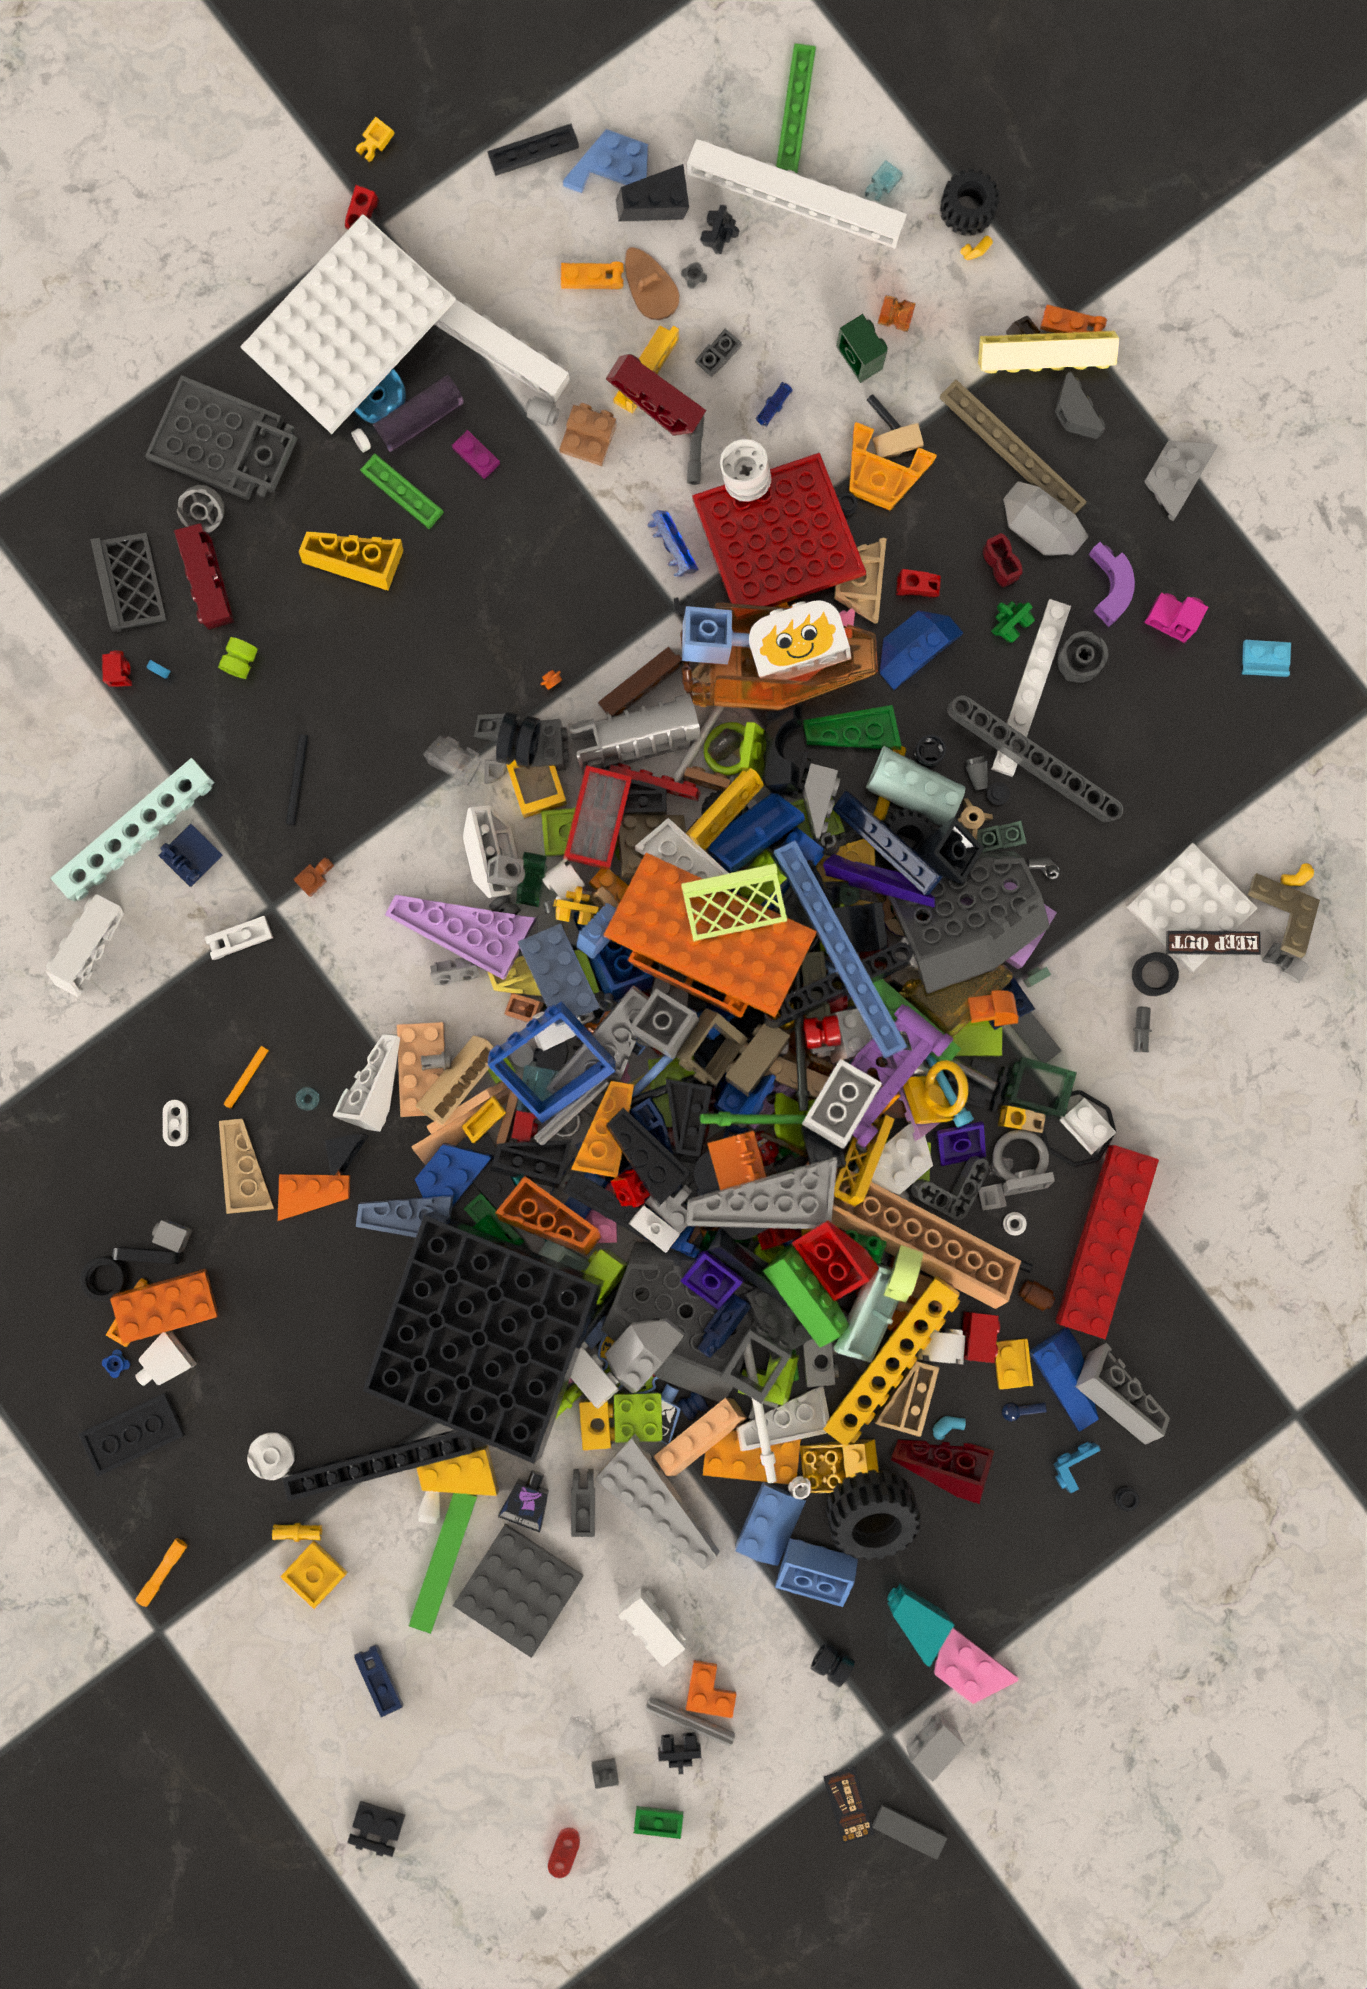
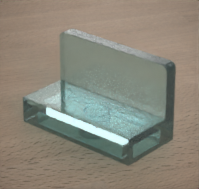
(537, 1081)

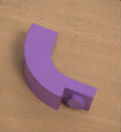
(1121, 583)

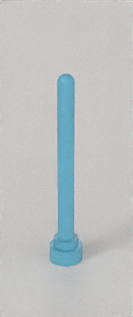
(963, 1116)

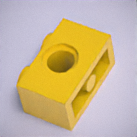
(591, 1437)

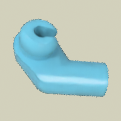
(947, 1423)

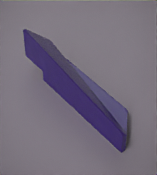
(875, 880)

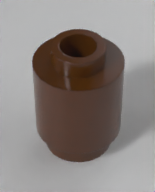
(1036, 1295)

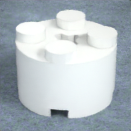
(565, 878)
(944, 1347)

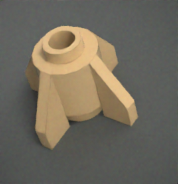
(974, 812)

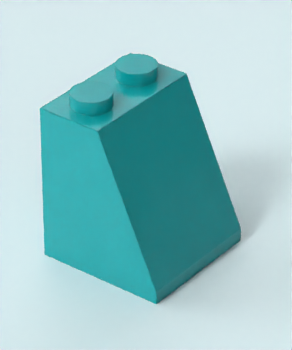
(921, 1621)

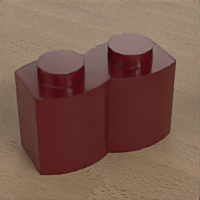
(999, 556)

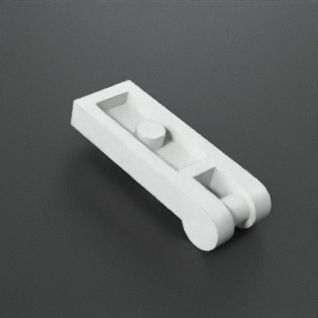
(239, 937)

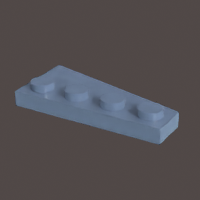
(401, 1215)

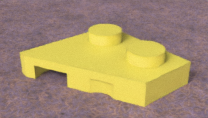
(517, 981)

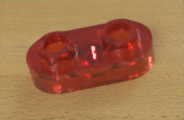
(563, 1853)

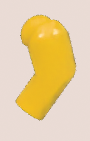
(979, 250)
(1303, 876)

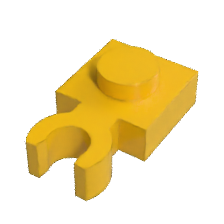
(376, 136)

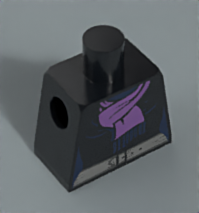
(526, 1503)

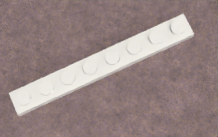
(1034, 679)

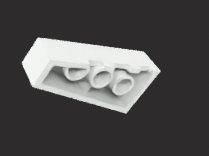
(84, 944)

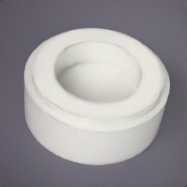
(361, 440)

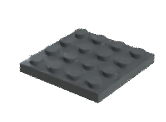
(518, 1590)

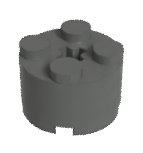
(1089, 646)

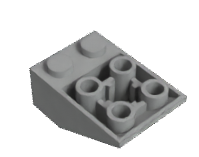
(818, 789)

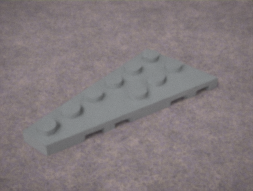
(615, 1037)
(783, 1200)
(653, 1498)

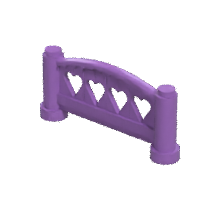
(922, 1039)

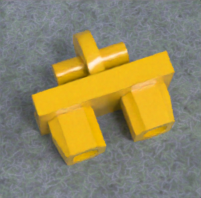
(564, 908)

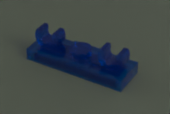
(673, 543)

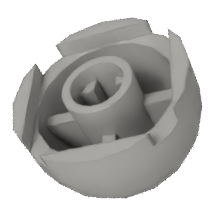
(201, 506)

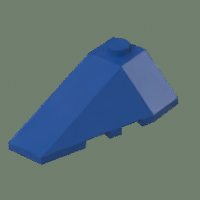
(1061, 1364)

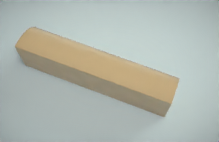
(456, 1081)

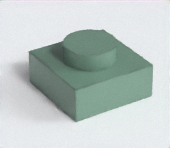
(1035, 976)

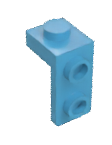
(1066, 1460)

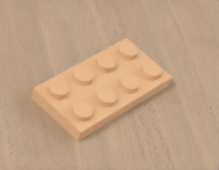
(413, 1081)

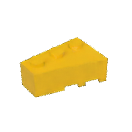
(461, 1474)

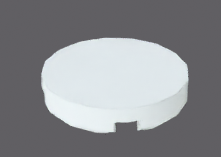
(271, 1456)

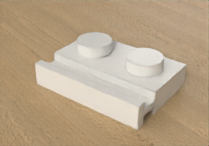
(1087, 1126)

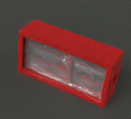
(597, 817)

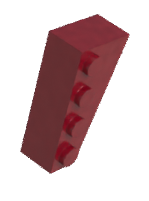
(655, 396)
(204, 576)

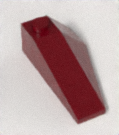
(953, 1468)

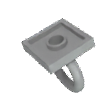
(1024, 1180)

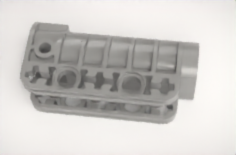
(638, 734)

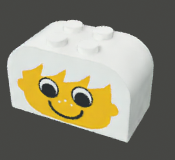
(798, 640)

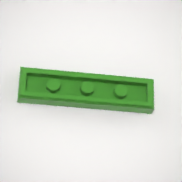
(402, 491)

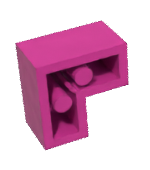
(1176, 618)

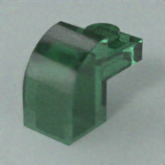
(531, 889)

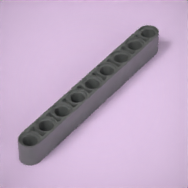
(1046, 760)

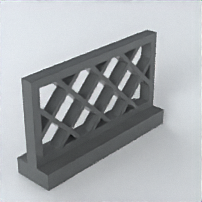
(109, 588)

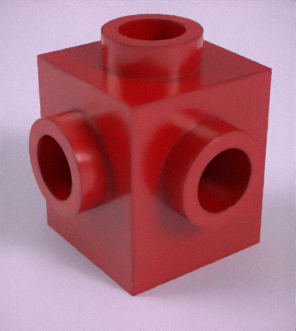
(629, 1189)

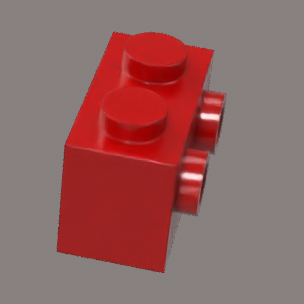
(980, 1337)

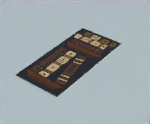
(848, 1805)

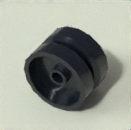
(518, 740)

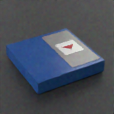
(576, 1206)

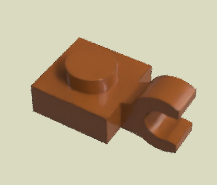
(312, 878)

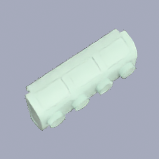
(915, 787)
(868, 1318)

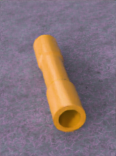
(152, 1585)

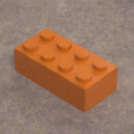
(164, 1306)

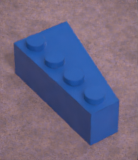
(614, 970)

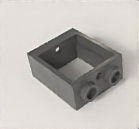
(745, 1384)

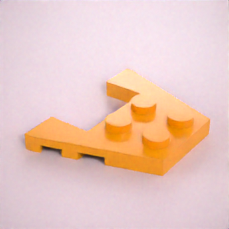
(881, 479)

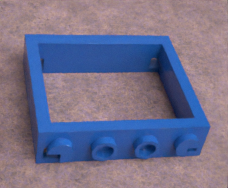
(571, 1091)

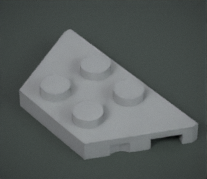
(1177, 473)

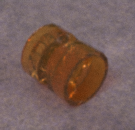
(896, 313)

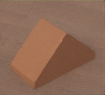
(523, 1008)

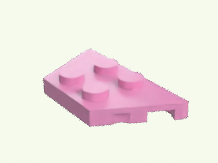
(970, 1668)

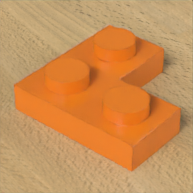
(704, 1697)

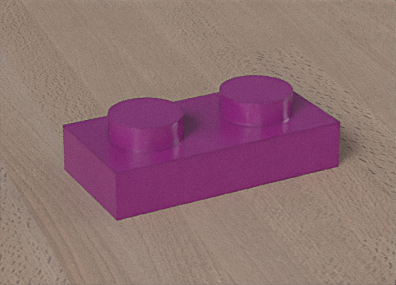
(476, 454)

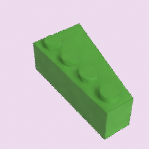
(806, 1296)

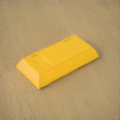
(484, 1119)

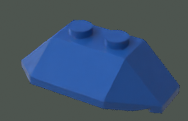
(915, 645)

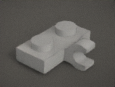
(673, 1209)

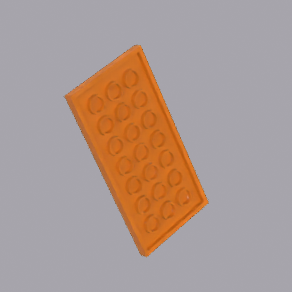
(747, 964)

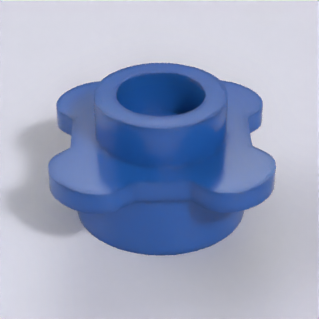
(109, 1365)

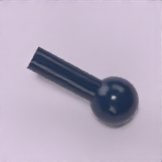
(1012, 1411)

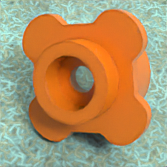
(551, 679)

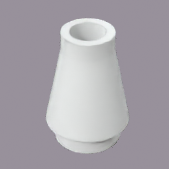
(429, 1508)

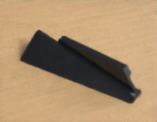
(744, 1263)

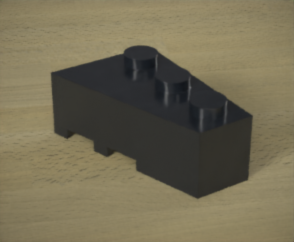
(654, 197)
(645, 799)

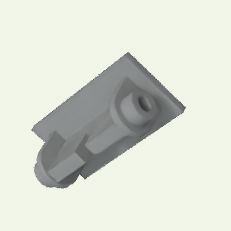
(443, 972)

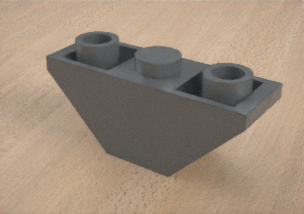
(1077, 411)

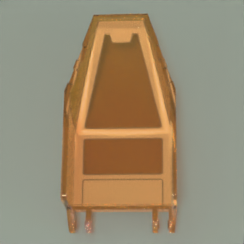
(740, 683)

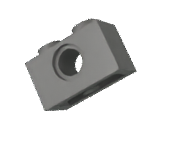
(819, 1375)

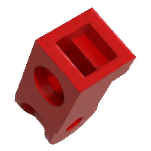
(362, 202)
(918, 583)
(776, 1236)

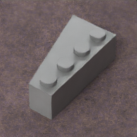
(1121, 1396)

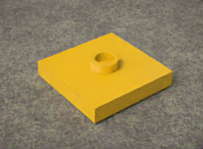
(314, 1574)

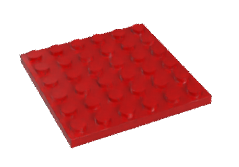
(782, 542)

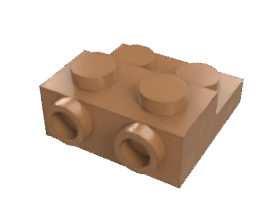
(588, 434)

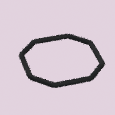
(1106, 1144)

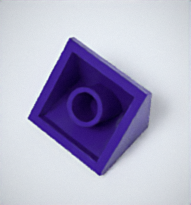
(960, 1143)
(711, 1279)

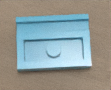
(1266, 658)

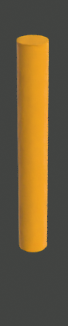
(246, 1076)

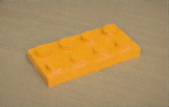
(729, 1461)

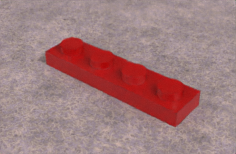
(686, 790)

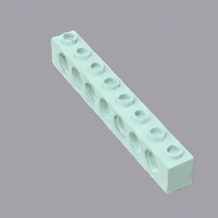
(67, 876)

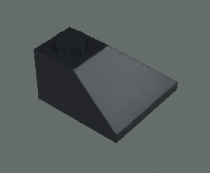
(951, 851)

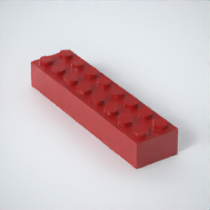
(1107, 1241)

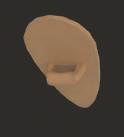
(650, 285)

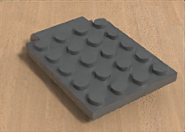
(222, 440)

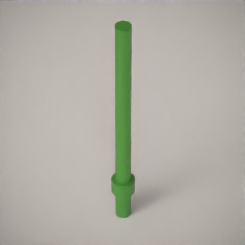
(727, 1119)

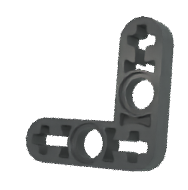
(952, 1199)

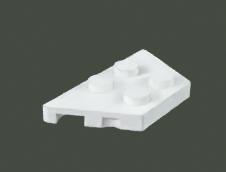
(902, 1161)

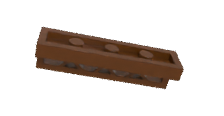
(641, 683)

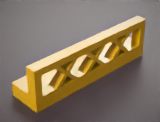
(652, 357)
(725, 808)
(866, 1166)

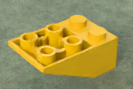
(832, 1462)

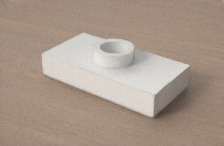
(654, 1228)

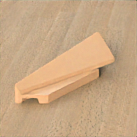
(452, 1131)

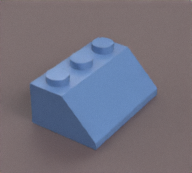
(769, 1524)
(816, 1572)

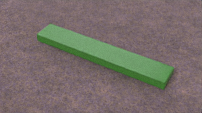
(795, 107)
(442, 1562)

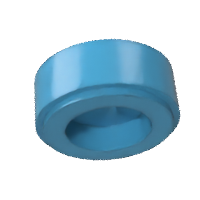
(158, 669)

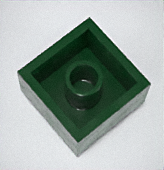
(862, 347)

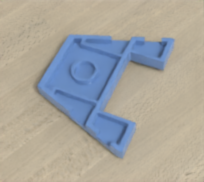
(613, 158)

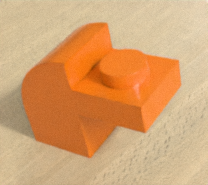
(998, 1007)

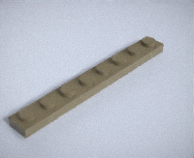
(1010, 446)

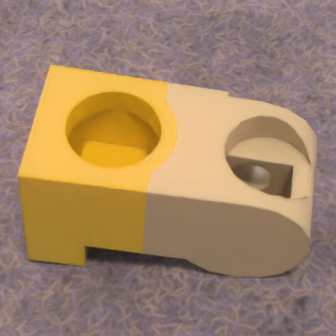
(1021, 1119)

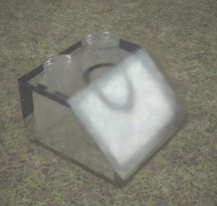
(452, 759)

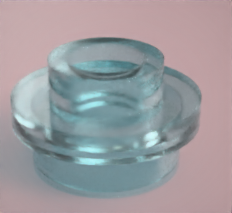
(300, 1098)

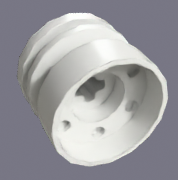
(745, 459)

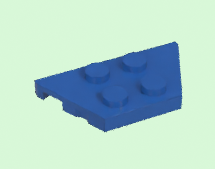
(451, 1172)

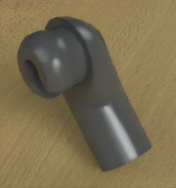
(1046, 865)

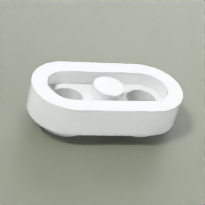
(172, 1123)

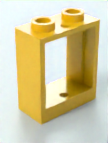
(548, 803)

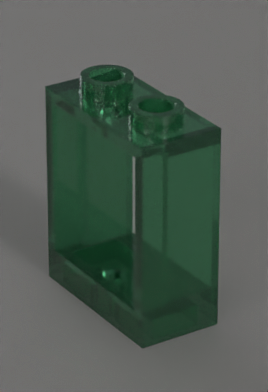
(1064, 1091)

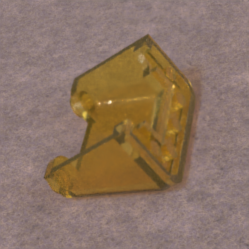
(949, 1006)

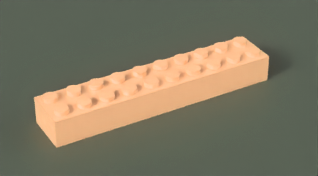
(948, 1250)

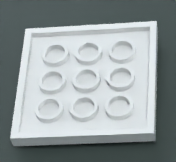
(1191, 898)

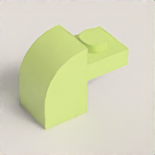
(904, 1274)

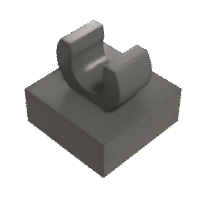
(605, 1773)

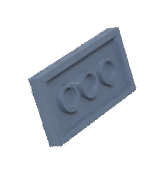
(558, 971)

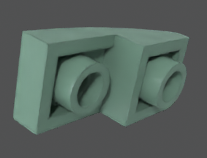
(1001, 836)

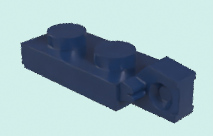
(723, 1324)

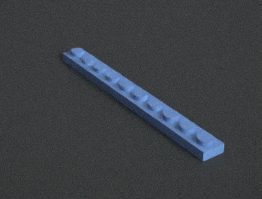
(840, 949)

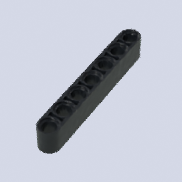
(831, 994)

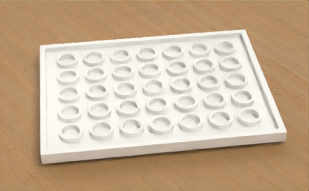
(348, 323)

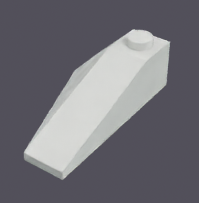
(371, 1094)

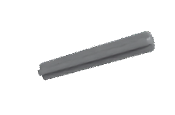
(569, 1112)
(690, 1721)

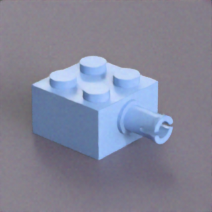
(709, 635)

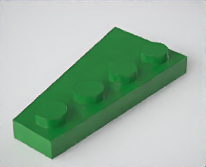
(855, 729)

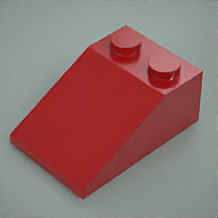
(835, 1259)

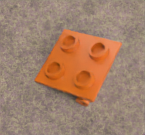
(736, 1160)

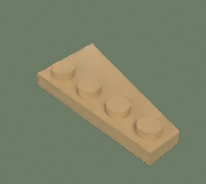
(242, 1175)

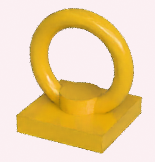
(928, 1099)

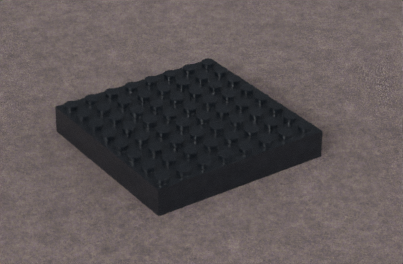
(483, 1336)

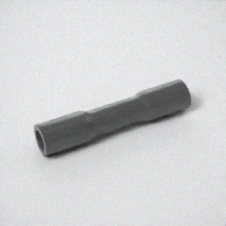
(694, 463)

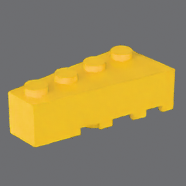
(356, 558)

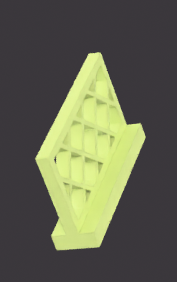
(728, 882)

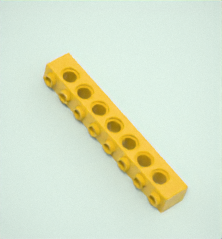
(837, 1424)

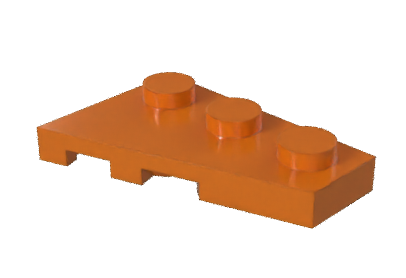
(310, 1192)

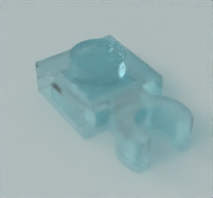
(884, 180)

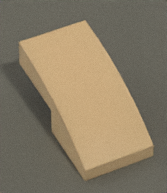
(897, 441)

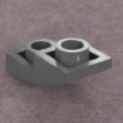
(718, 353)

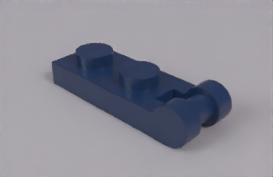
(378, 1681)

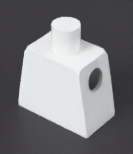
(164, 1360)

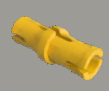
(297, 1532)

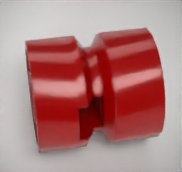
(822, 1032)

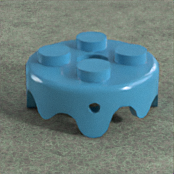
(393, 397)

